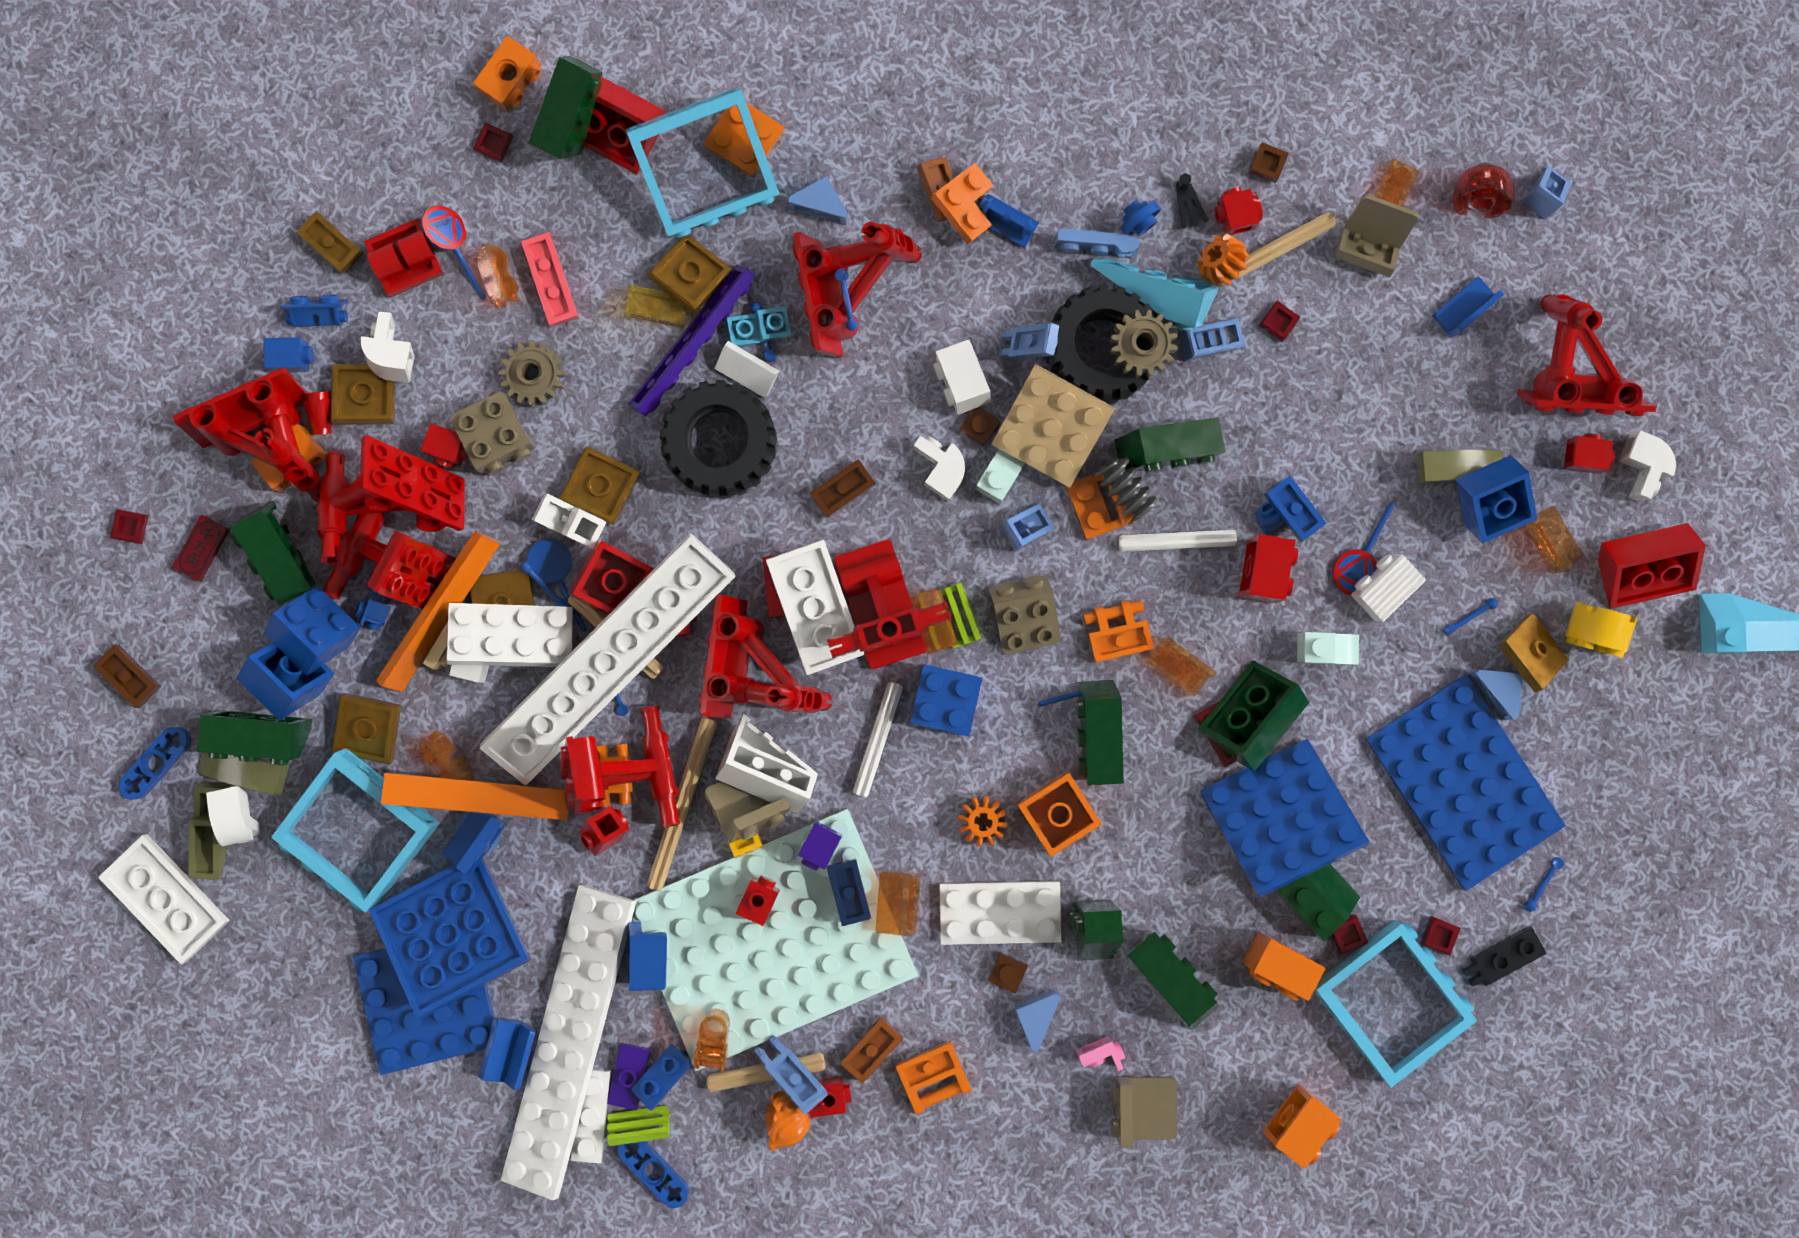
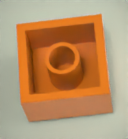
(1058, 813)
(1288, 969)
(1302, 1126)

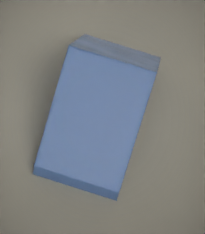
(1547, 193)
(819, 201)
(1027, 527)
(1501, 689)
(1036, 1016)

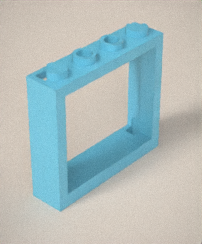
(686, 115)
(312, 861)
(1442, 980)

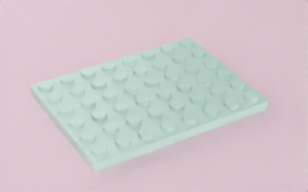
(775, 972)

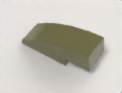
(1452, 464)
(256, 776)
(205, 852)

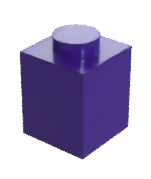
(819, 846)

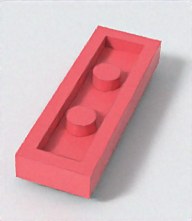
(550, 279)

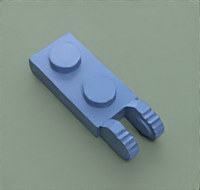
(1097, 242)
(1030, 341)
(792, 1076)

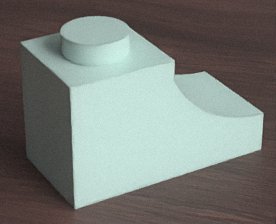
(999, 476)
(1327, 648)

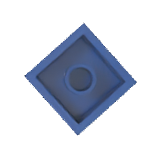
(1496, 499)
(311, 630)
(280, 683)
(946, 700)

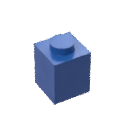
(287, 353)

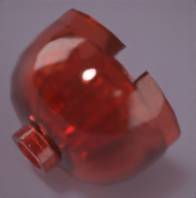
(1487, 187)

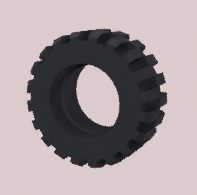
(1075, 313)
(708, 400)

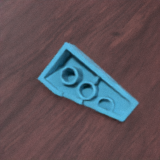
(1179, 300)
(1744, 625)

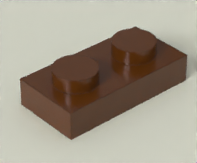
(842, 488)
(126, 676)

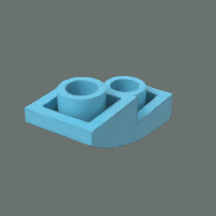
(750, 328)

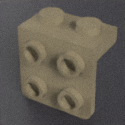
(1375, 234)
(492, 434)
(1025, 614)
(743, 813)
(1144, 1109)

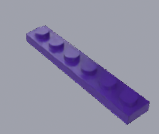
(686, 347)

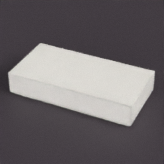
(746, 369)

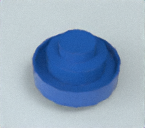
(1139, 217)

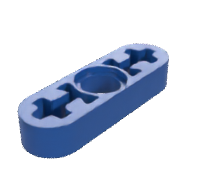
(142, 763)
(652, 1183)

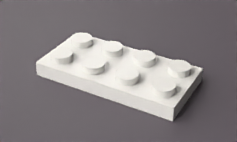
(812, 604)
(508, 635)
(164, 899)
(1000, 912)

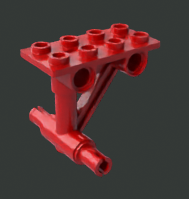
(823, 291)
(1575, 392)
(263, 401)
(386, 483)
(404, 566)
(881, 607)
(725, 672)
(589, 778)

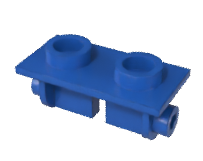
(1008, 220)
(303, 310)
(372, 610)
(662, 1076)

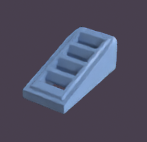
(1193, 344)

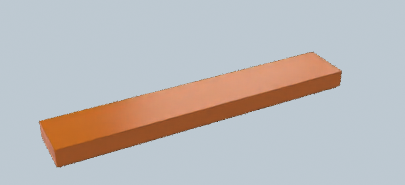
(435, 613)
(473, 796)

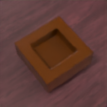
(1268, 162)
(979, 425)
(1007, 972)

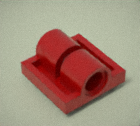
(403, 258)

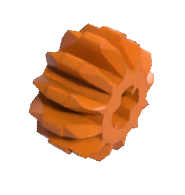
(1223, 260)
(974, 827)

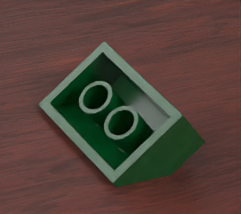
(1254, 714)
(252, 736)
(1320, 900)

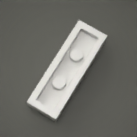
(590, 1131)

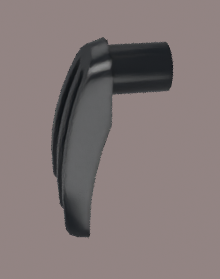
(1185, 194)

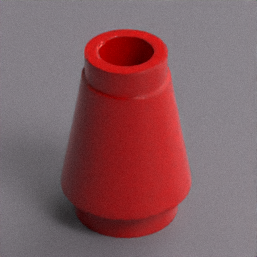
(319, 412)

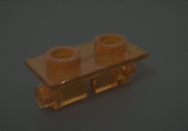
(493, 262)
(438, 751)

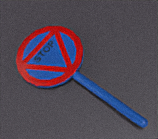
(447, 232)
(1358, 563)

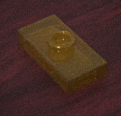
(654, 306)

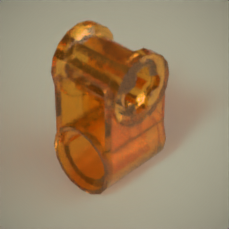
(712, 1046)

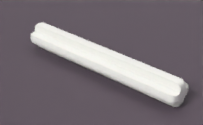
(1177, 540)
(877, 739)

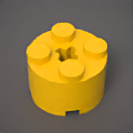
(1600, 626)

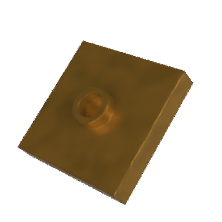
(690, 273)
(361, 396)
(600, 485)
(503, 589)
(1533, 652)
(367, 727)

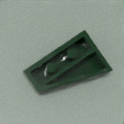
(567, 108)
(1172, 445)
(272, 554)
(1100, 732)
(1097, 929)
(1175, 979)

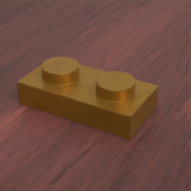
(329, 242)

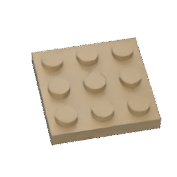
(1053, 425)

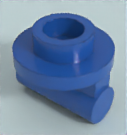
(1268, 518)

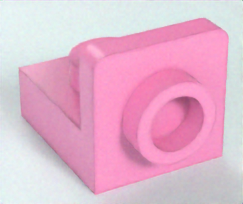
(1096, 1053)

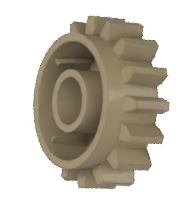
(1154, 332)
(543, 385)

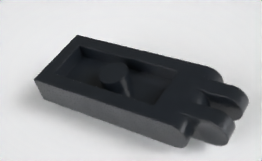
(1505, 957)

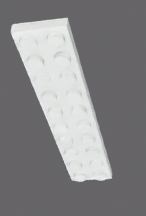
(607, 659)
(568, 1042)

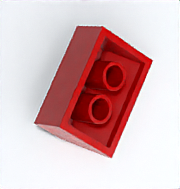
(613, 114)
(1651, 565)

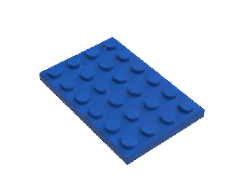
(1465, 782)

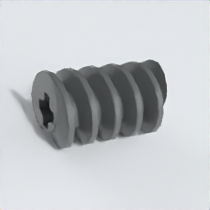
(1126, 488)

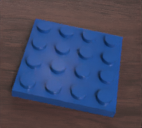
(1284, 818)
(448, 937)
(402, 1039)

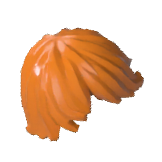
(785, 1122)

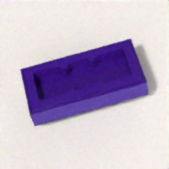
(629, 1069)

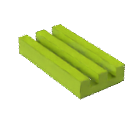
(965, 639)
(638, 1121)

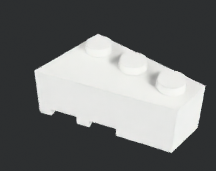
(764, 769)

